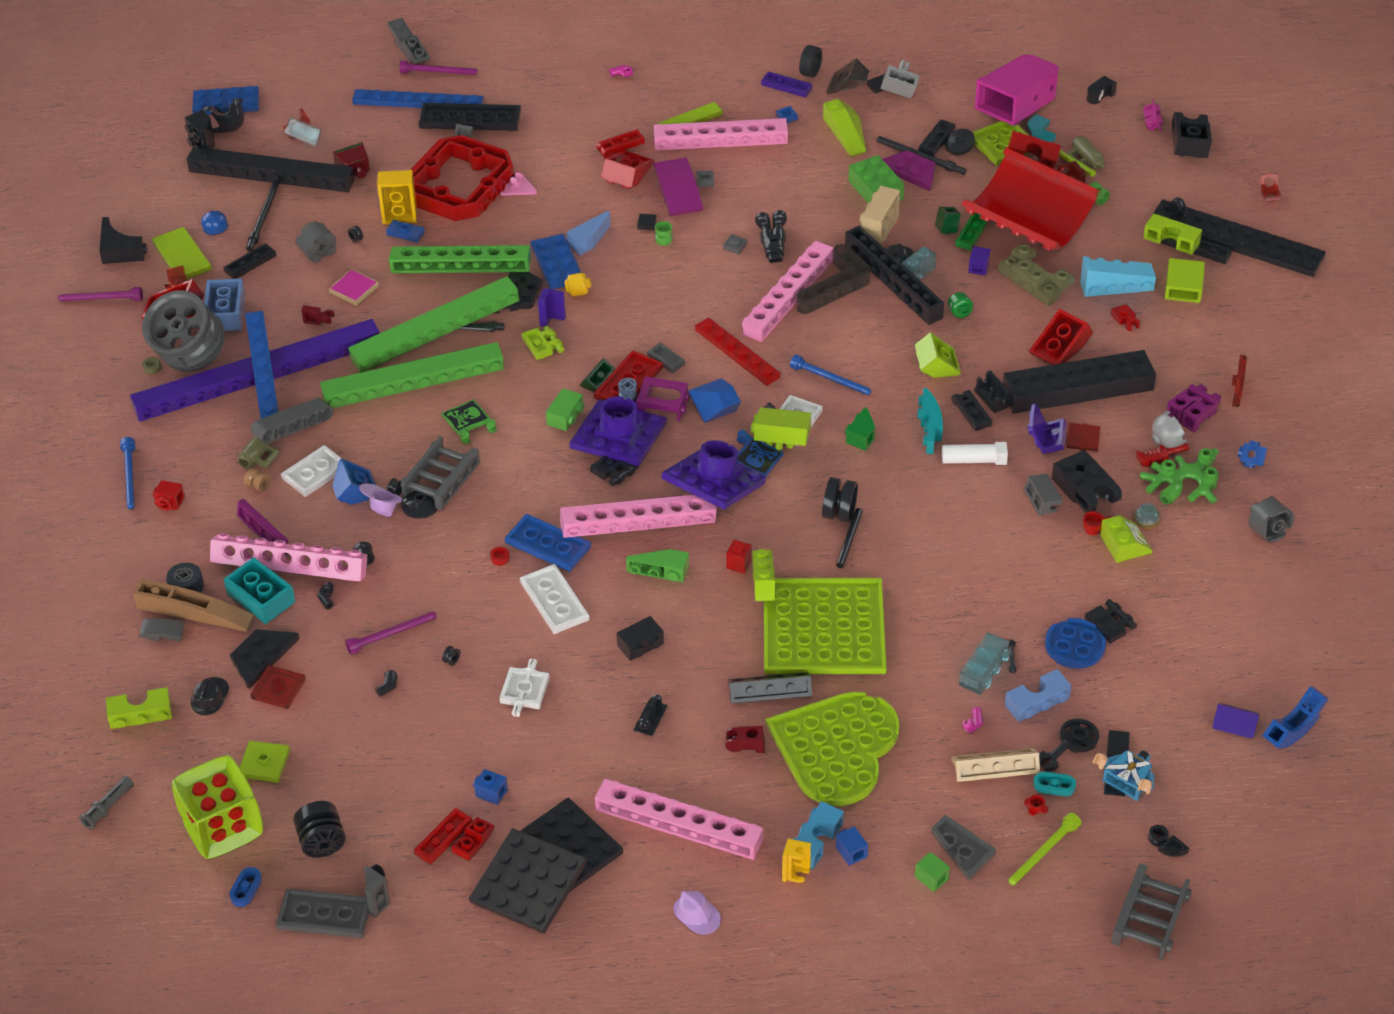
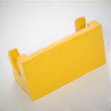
(796, 859)

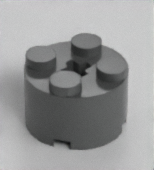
(316, 241)
(1270, 519)

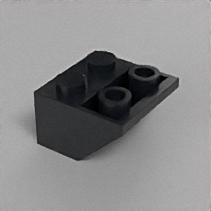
(199, 130)

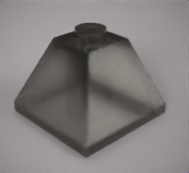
(848, 77)

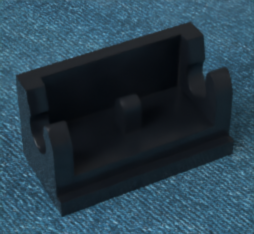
(993, 392)

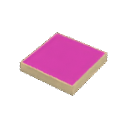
(353, 287)

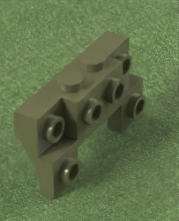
(1032, 277)

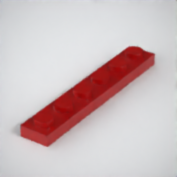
(737, 351)

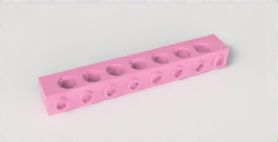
(720, 134)
(784, 293)
(635, 515)
(356, 561)
(679, 819)

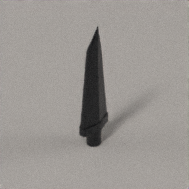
(484, 326)

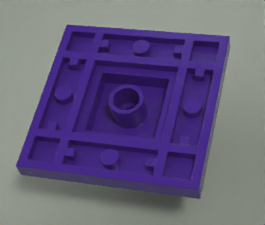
(618, 431)
(714, 475)

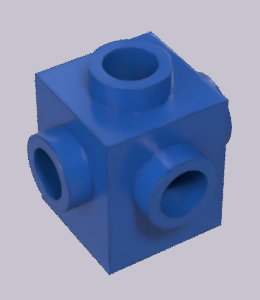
(1258, 459)

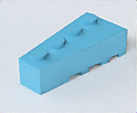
(1115, 277)

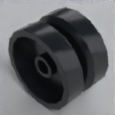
(840, 499)

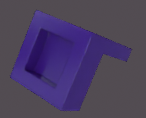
(979, 260)

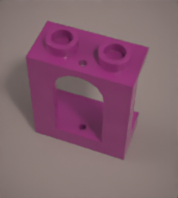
(646, 401)

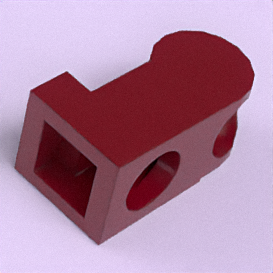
(745, 739)

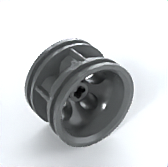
(168, 321)

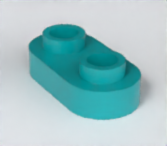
(1054, 784)

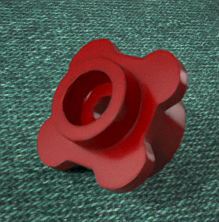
(1036, 805)

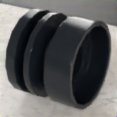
(319, 829)

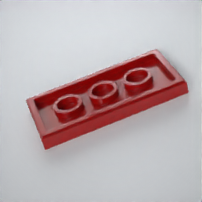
(633, 366)

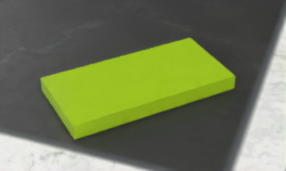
(180, 249)

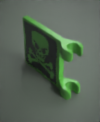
(466, 418)

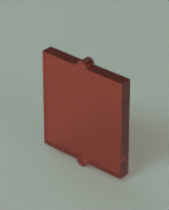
(1083, 437)

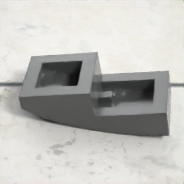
(158, 627)

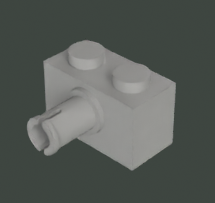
(900, 80)

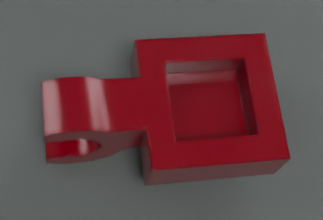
(314, 316)

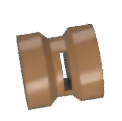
(258, 480)

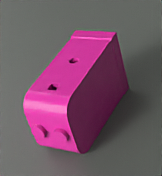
(1017, 89)

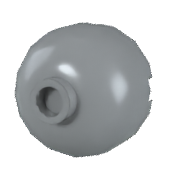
(1167, 431)

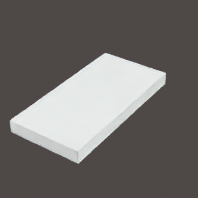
(554, 599)

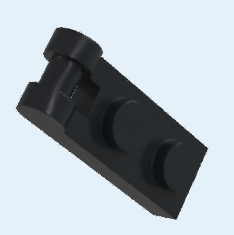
(972, 410)

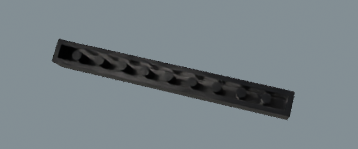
(271, 169)

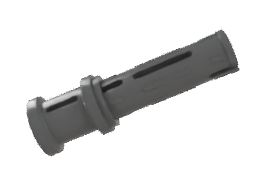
(100, 808)

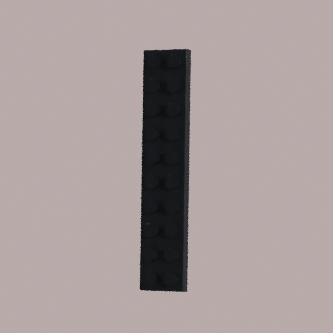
(1249, 241)

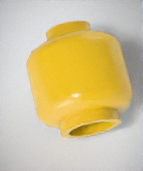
(578, 284)

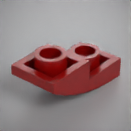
(473, 839)

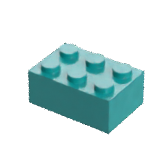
(259, 590)

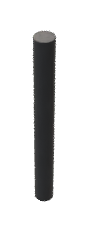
(849, 538)

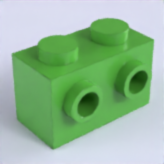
(565, 409)

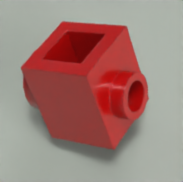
(168, 495)

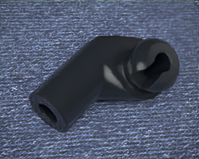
(325, 593)
(389, 683)

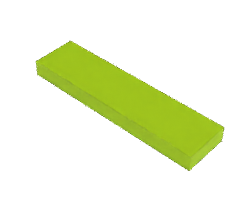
(697, 115)

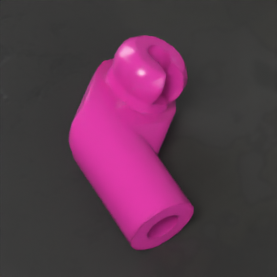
(623, 70)
(976, 721)

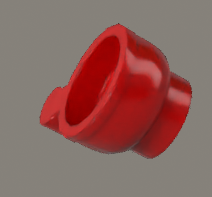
(1092, 522)

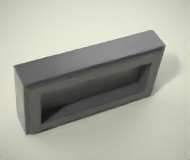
(670, 360)

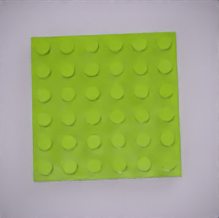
(825, 627)

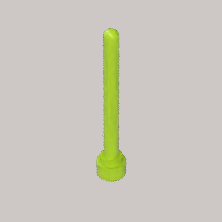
(1070, 823)

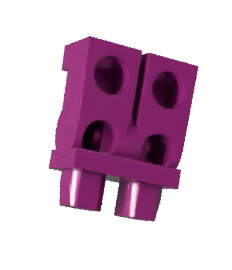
(1193, 406)

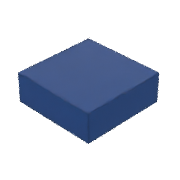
(787, 113)

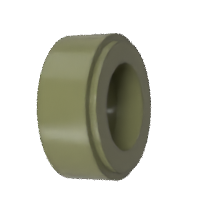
(151, 365)

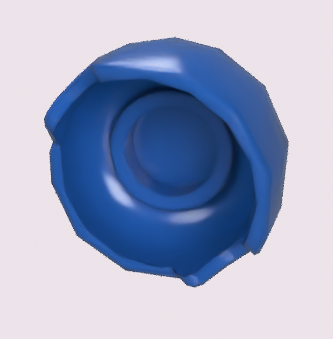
(214, 222)

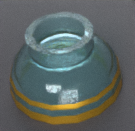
(1146, 516)

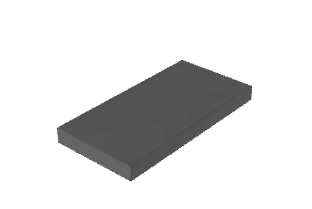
(323, 913)

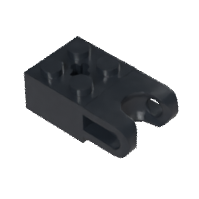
(1191, 136)
(1085, 481)

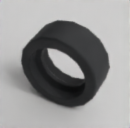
(810, 61)

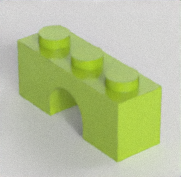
(1161, 227)
(763, 575)
(155, 708)

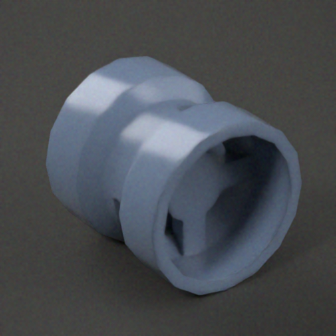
(628, 388)

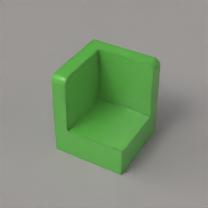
(932, 871)

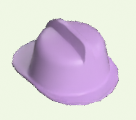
(381, 500)
(697, 913)

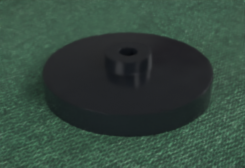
(960, 141)

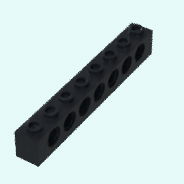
(895, 275)

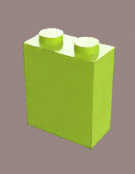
(1184, 280)

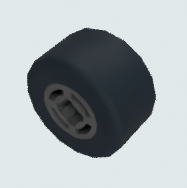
(186, 576)

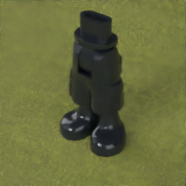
(773, 239)

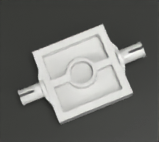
(524, 687)

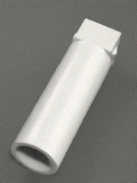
(975, 453)

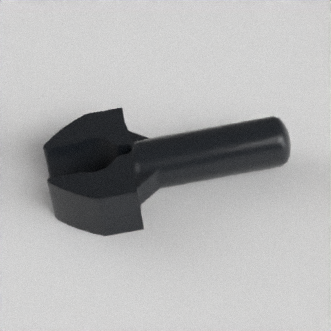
(1053, 765)

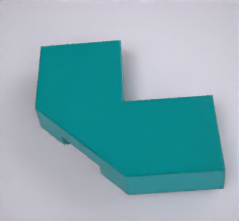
(1037, 127)

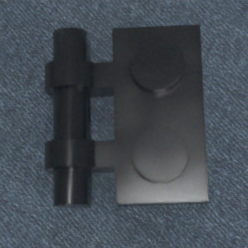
(609, 468)
(1107, 624)

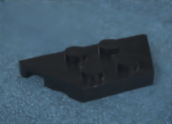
(528, 290)
(259, 651)

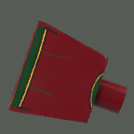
(355, 157)

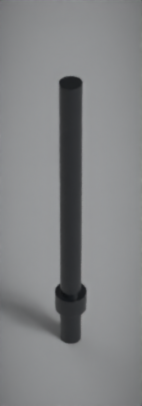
(949, 166)
(254, 236)

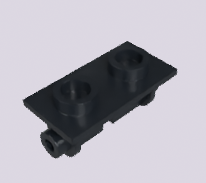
(651, 716)

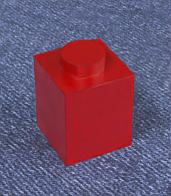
(738, 556)

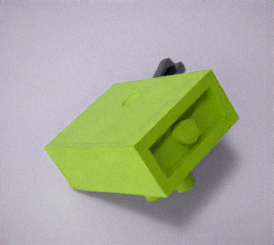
(781, 427)

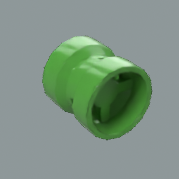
(1103, 195)
(663, 233)

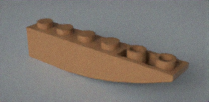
(189, 605)

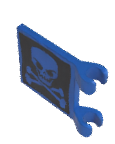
(757, 454)

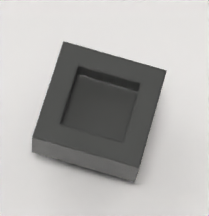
(463, 130)
(705, 178)
(735, 244)

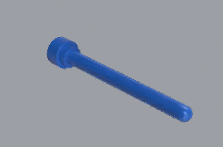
(797, 362)
(127, 445)

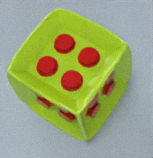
(217, 806)

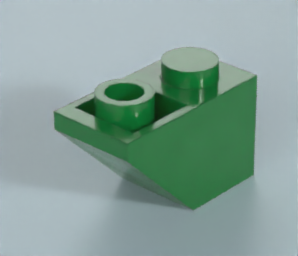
(861, 431)

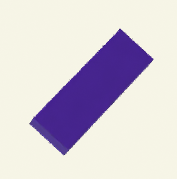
(786, 84)

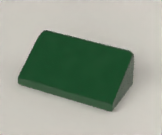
(597, 375)

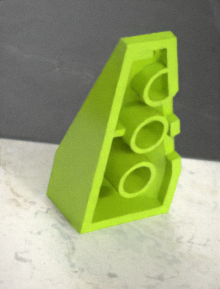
(845, 125)

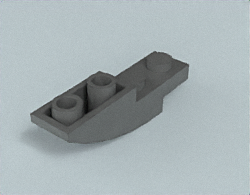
(407, 42)

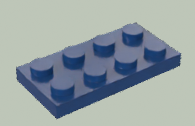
(224, 96)
(554, 259)
(547, 542)

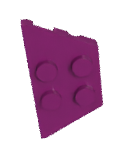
(912, 168)

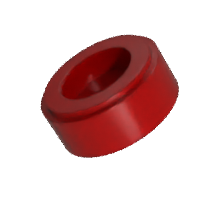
(499, 556)

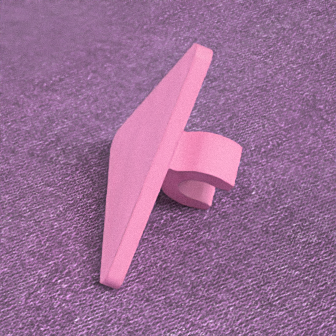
(519, 186)

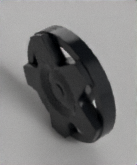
(1080, 736)

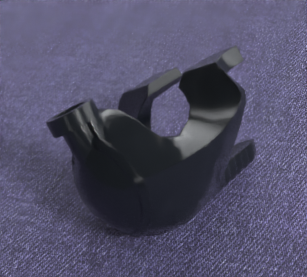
(228, 121)

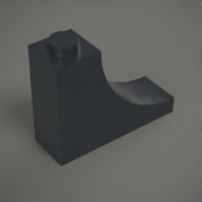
(119, 247)

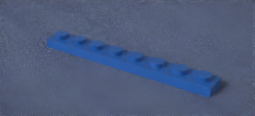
(409, 99)
(261, 363)

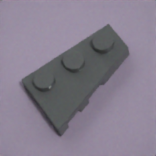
(963, 846)

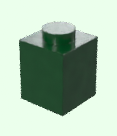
(947, 219)

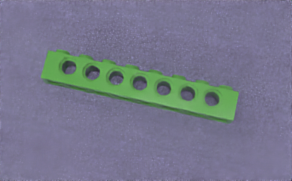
(460, 259)

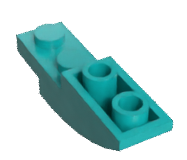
(930, 419)

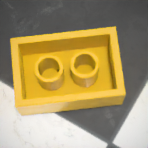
(397, 196)

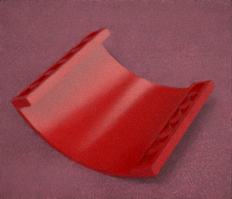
(1034, 201)

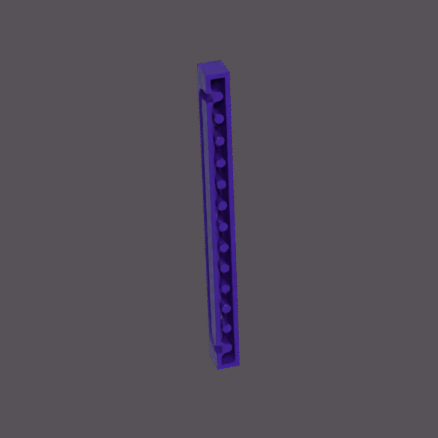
(240, 374)

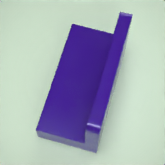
(551, 305)
(1235, 720)

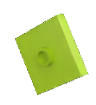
(264, 761)

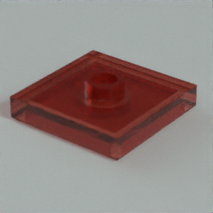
(1238, 381)
(278, 686)

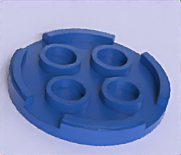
(1075, 643)

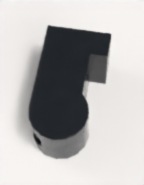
(1100, 89)

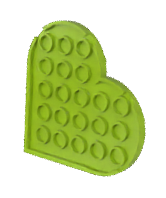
(836, 745)

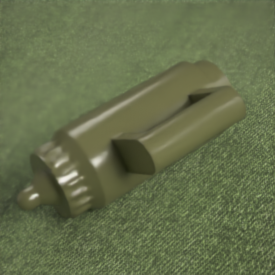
(1088, 153)
(253, 451)

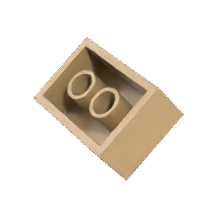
(881, 213)

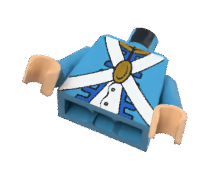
(1127, 772)

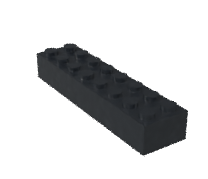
(1080, 381)

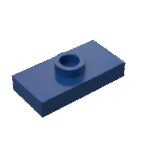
(405, 231)

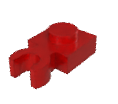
(1126, 315)

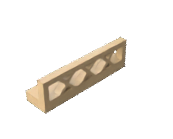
(996, 764)

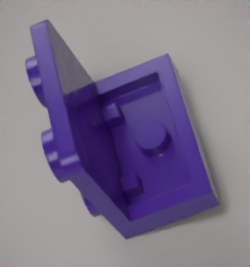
(1047, 435)

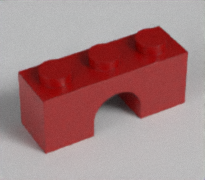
(1045, 151)

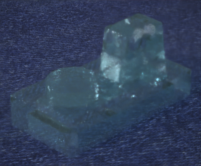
(303, 131)

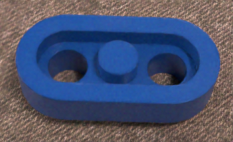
(245, 889)

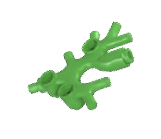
(1200, 471)

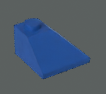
(715, 399)
(347, 482)

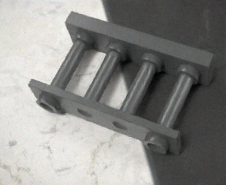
(450, 484)
(1129, 913)

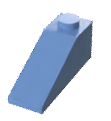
(587, 235)

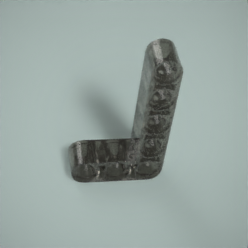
(853, 276)

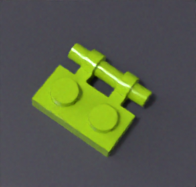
(538, 344)

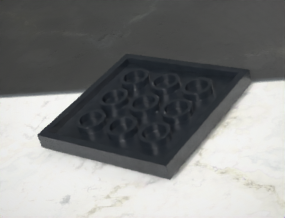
(576, 832)
(528, 880)

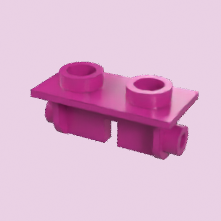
(1152, 116)

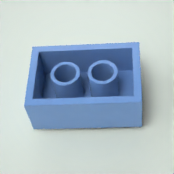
(226, 301)

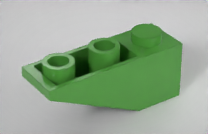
(661, 564)

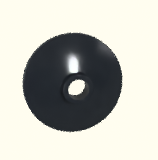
(418, 505)

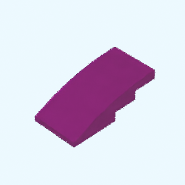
(678, 186)

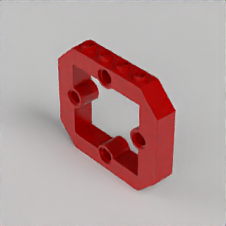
(481, 156)

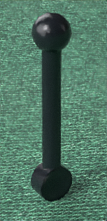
(1012, 668)

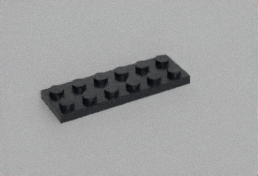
(479, 116)

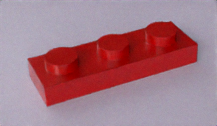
(442, 836)

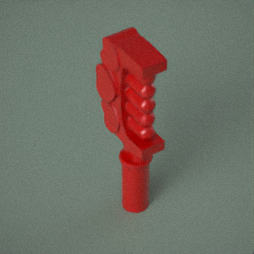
(1160, 455)

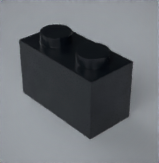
(640, 638)

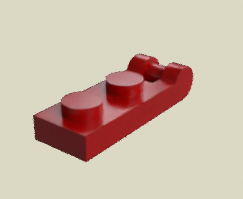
(620, 143)

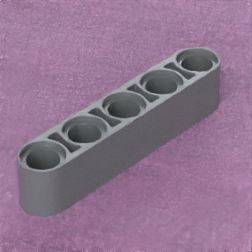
(291, 420)

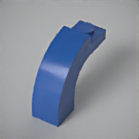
(1298, 722)

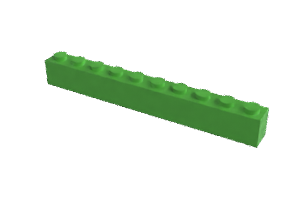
(433, 324)
(412, 375)

